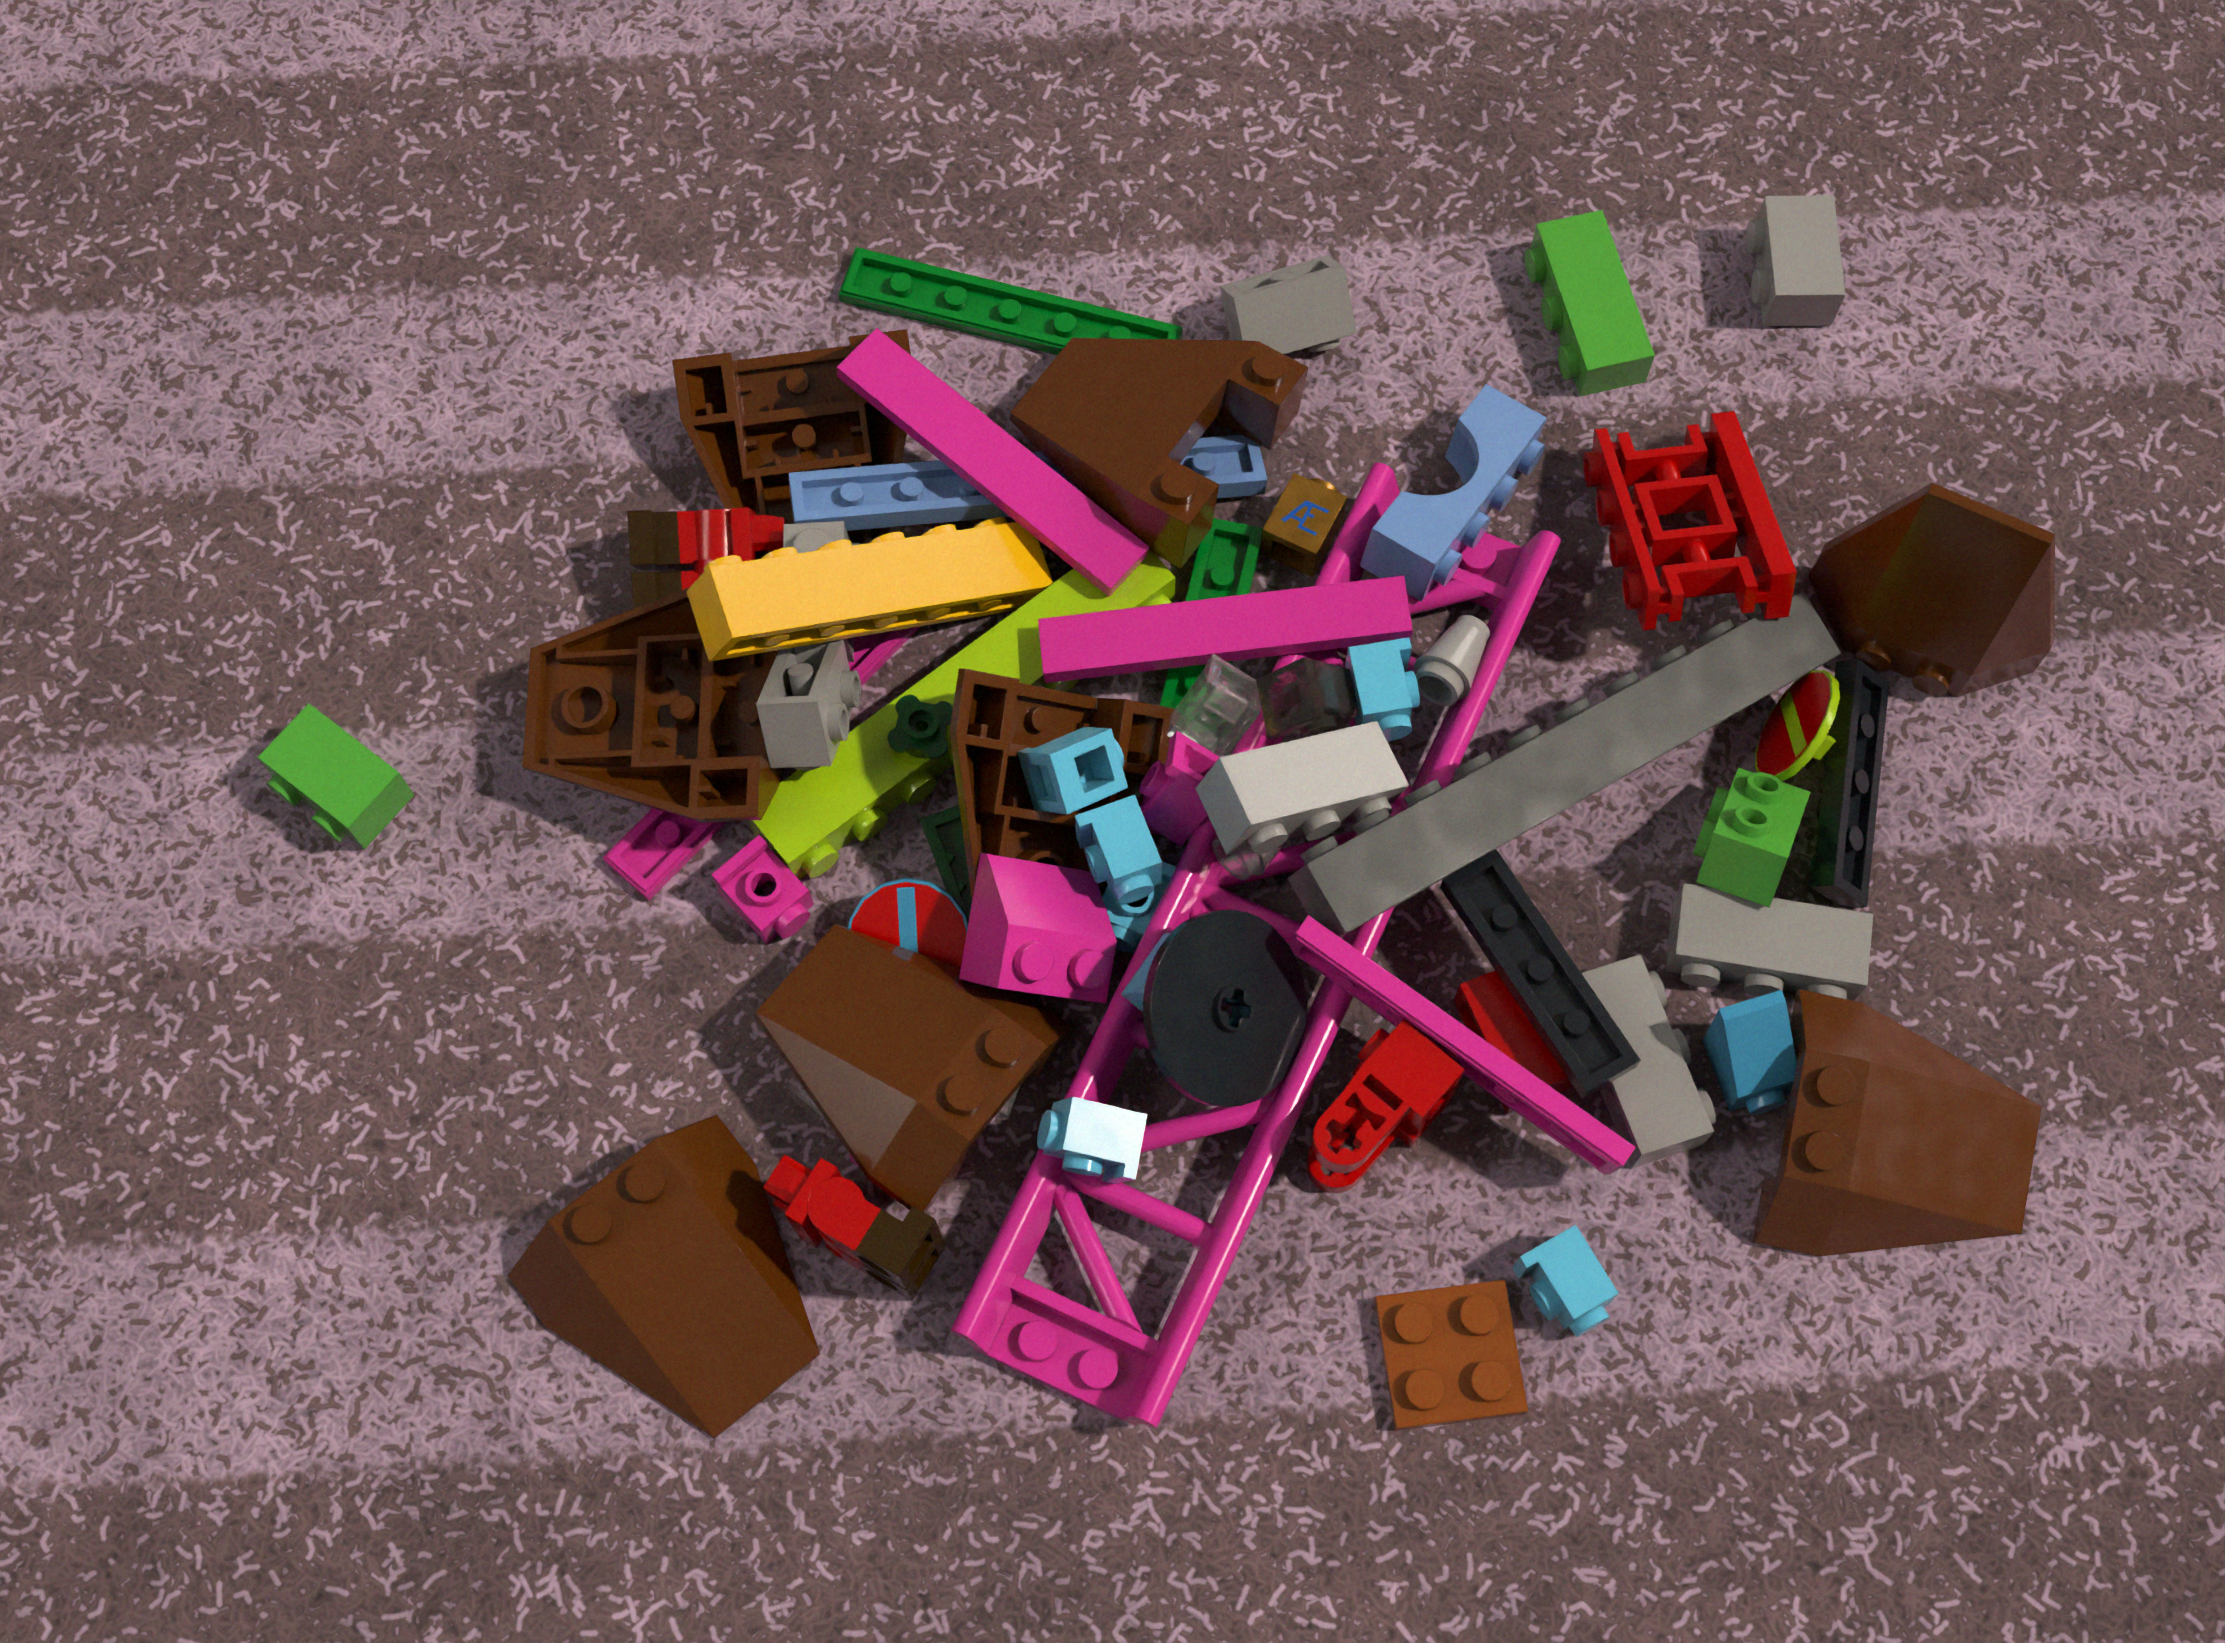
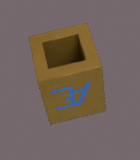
(1303, 524)

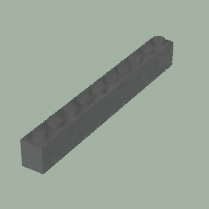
(1558, 768)

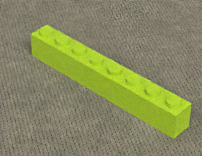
(833, 804)

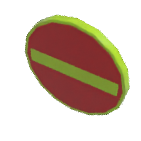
(1799, 725)

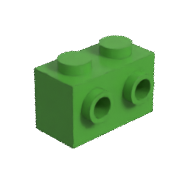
(334, 776)
(1750, 835)

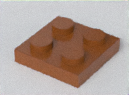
(1450, 1355)

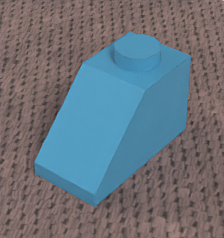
(1753, 1053)

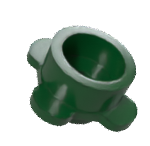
(925, 744)

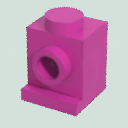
(1169, 790)
(769, 916)

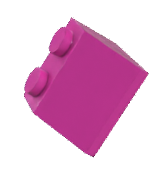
(1038, 930)

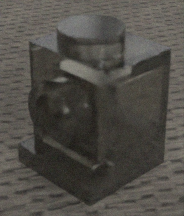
(1306, 698)

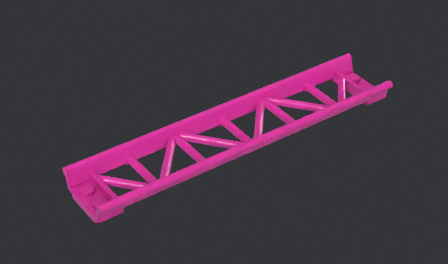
(1108, 1356)

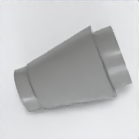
(1450, 664)

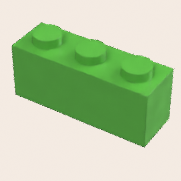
(1589, 304)

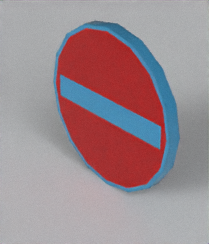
(915, 917)

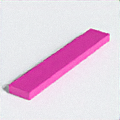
(993, 462)
(1227, 626)
(1480, 1059)

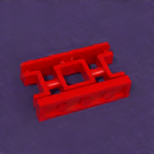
(1695, 558)

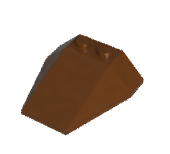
(781, 417)
(1941, 592)
(649, 716)
(996, 720)
(905, 1055)
(1891, 1140)
(676, 1278)

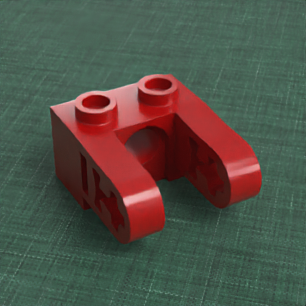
(1393, 1095)

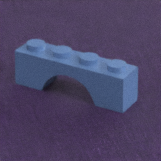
(1426, 532)

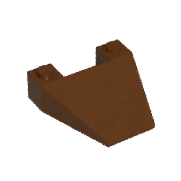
(1132, 409)

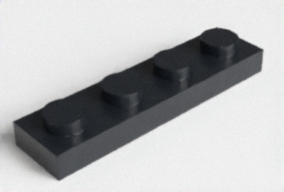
(1851, 787)
(1539, 974)

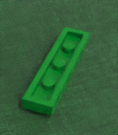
(1221, 569)

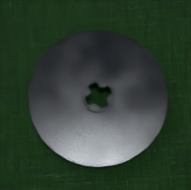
(1198, 1044)

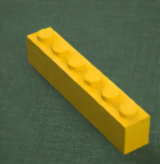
(865, 588)

